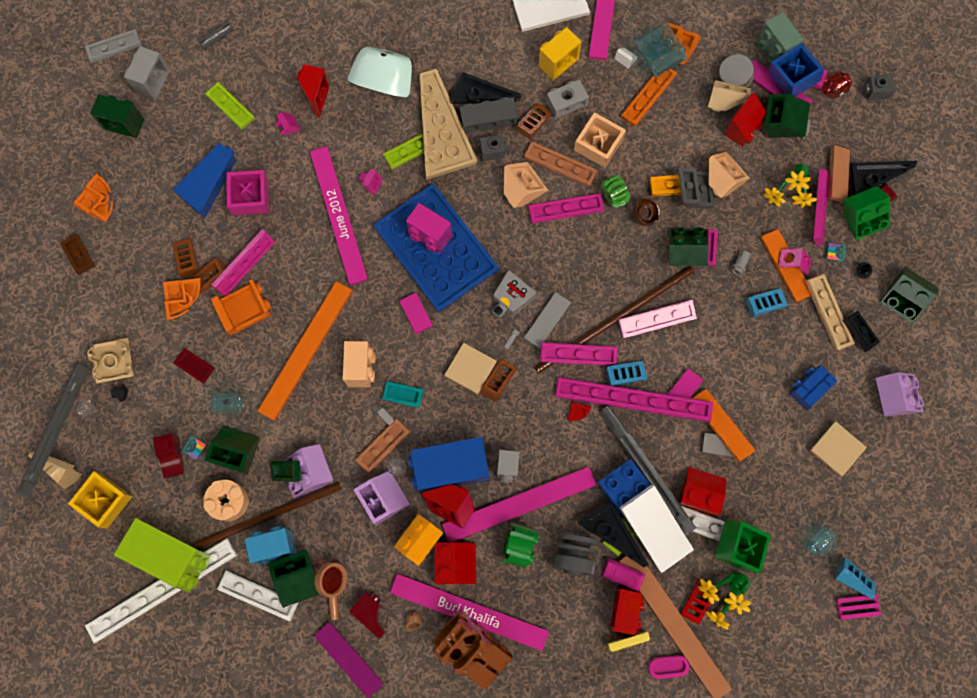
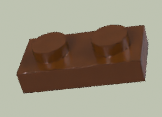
(77, 254)

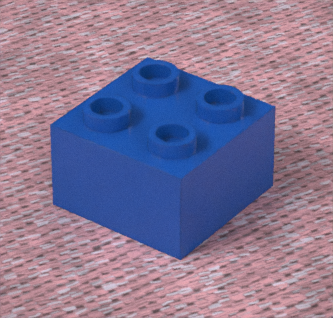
(796, 70)
(623, 484)

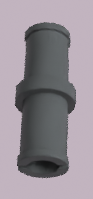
(215, 35)

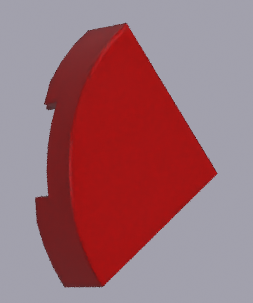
(578, 411)

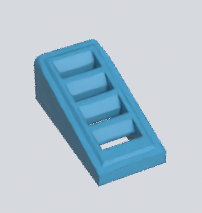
(754, 311)
(611, 377)
(855, 578)

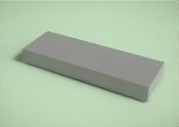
(113, 46)
(547, 320)

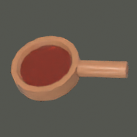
(330, 583)

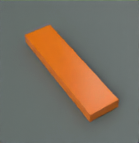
(647, 97)
(791, 276)
(726, 429)

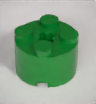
(519, 545)

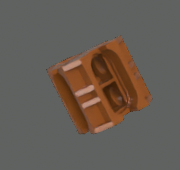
(476, 656)

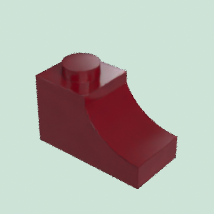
(169, 455)
(367, 612)

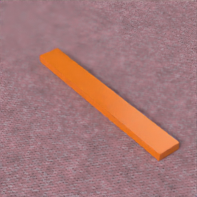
(305, 351)

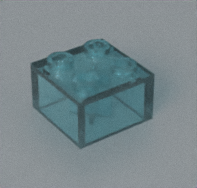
(661, 49)

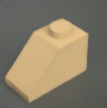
(726, 96)

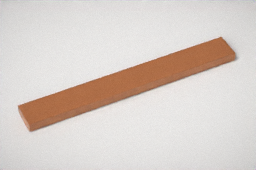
(680, 632)

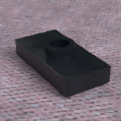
(861, 331)

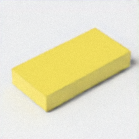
(628, 641)

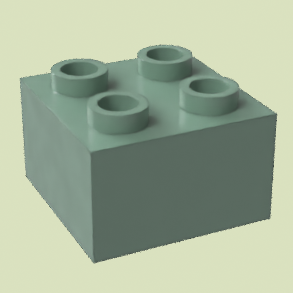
(778, 37)

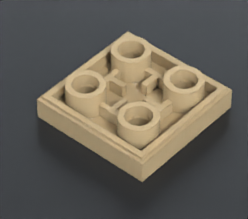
(470, 368)
(838, 449)

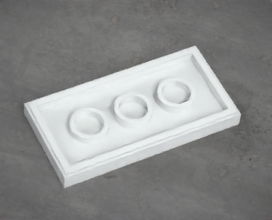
(541, 13)
(656, 528)

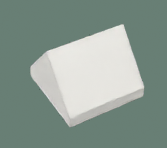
(625, 57)

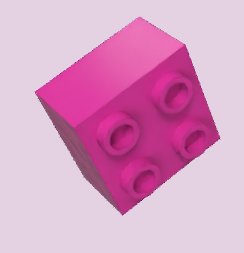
(247, 192)
(429, 228)

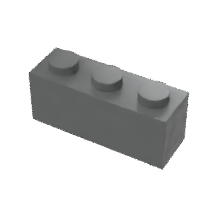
(488, 115)

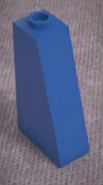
(205, 181)

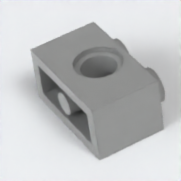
(561, 106)
(508, 466)

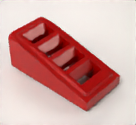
(692, 597)

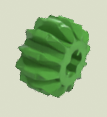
(615, 191)

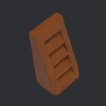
(530, 133)
(211, 266)
(190, 270)
(488, 391)

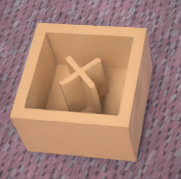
(599, 140)
(358, 364)

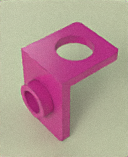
(801, 259)

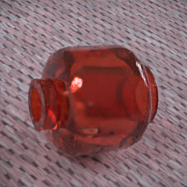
(837, 84)

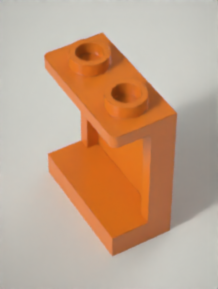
(242, 308)

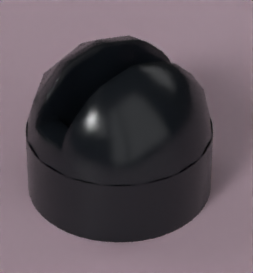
(865, 267)

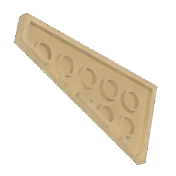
(443, 135)

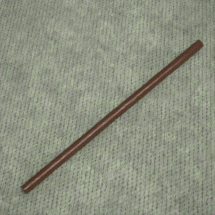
(625, 312)
(266, 516)

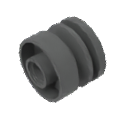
(576, 554)

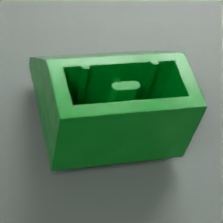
(867, 212)

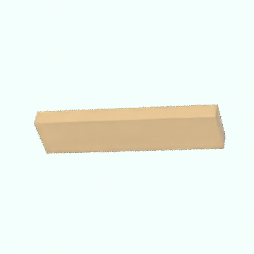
(829, 312)

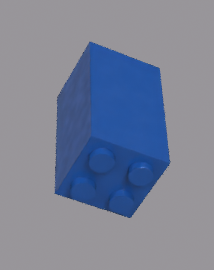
(448, 464)

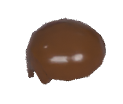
(644, 207)

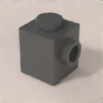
(879, 87)
(493, 147)

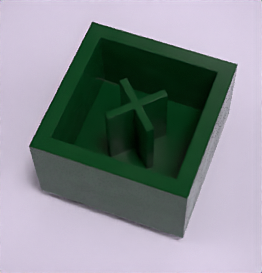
(117, 115)

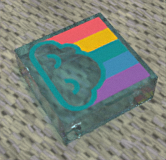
(835, 252)
(194, 448)

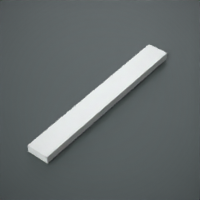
(152, 596)

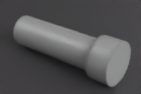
(512, 337)

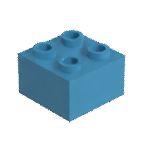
(270, 546)

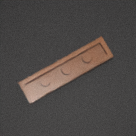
(560, 164)

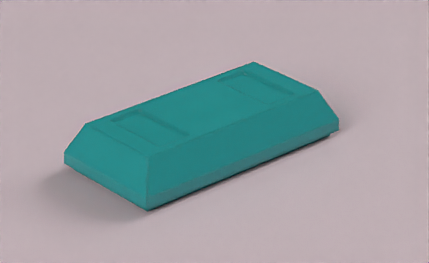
(402, 394)

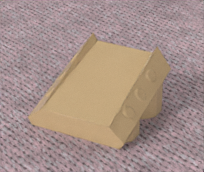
(111, 360)
(60, 472)

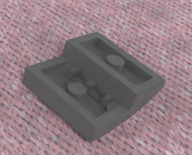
(695, 188)

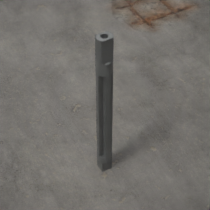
(52, 431)
(646, 468)

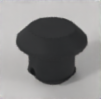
(120, 393)

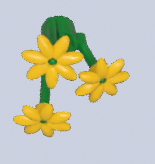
(798, 179)
(737, 584)

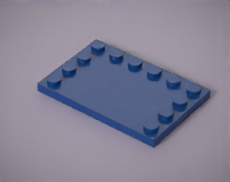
(442, 275)

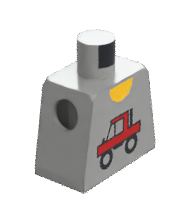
(512, 295)

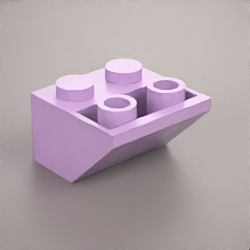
(899, 394)
(314, 470)
(381, 497)

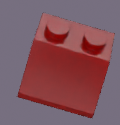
(314, 86)
(746, 121)
(703, 492)
(450, 503)
(455, 563)
(626, 612)

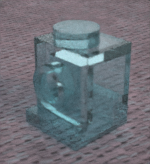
(219, 407)

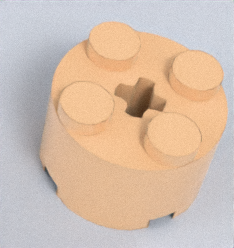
(224, 511)

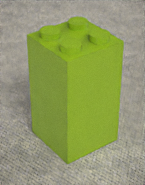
(162, 556)

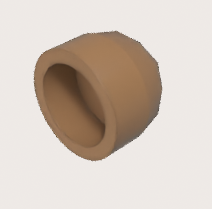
(415, 618)

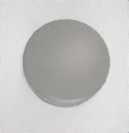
(737, 70)

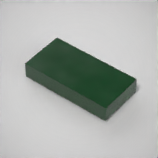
(286, 471)

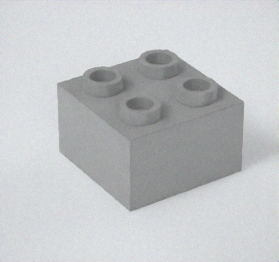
(147, 73)

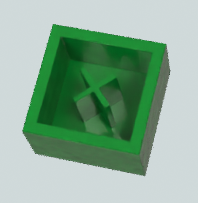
(743, 546)

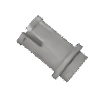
(740, 263)

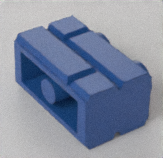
(813, 387)

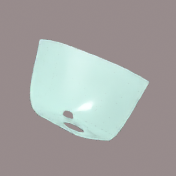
(381, 73)

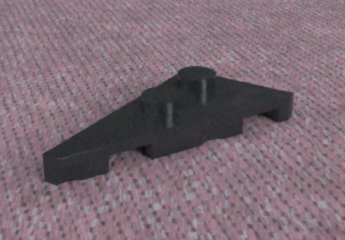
(476, 90)
(872, 174)
(610, 528)

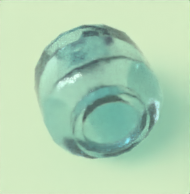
(821, 541)

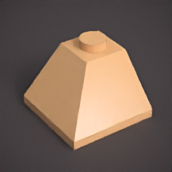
(725, 174)
(522, 184)

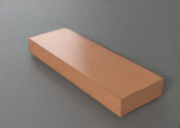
(838, 173)
(382, 446)

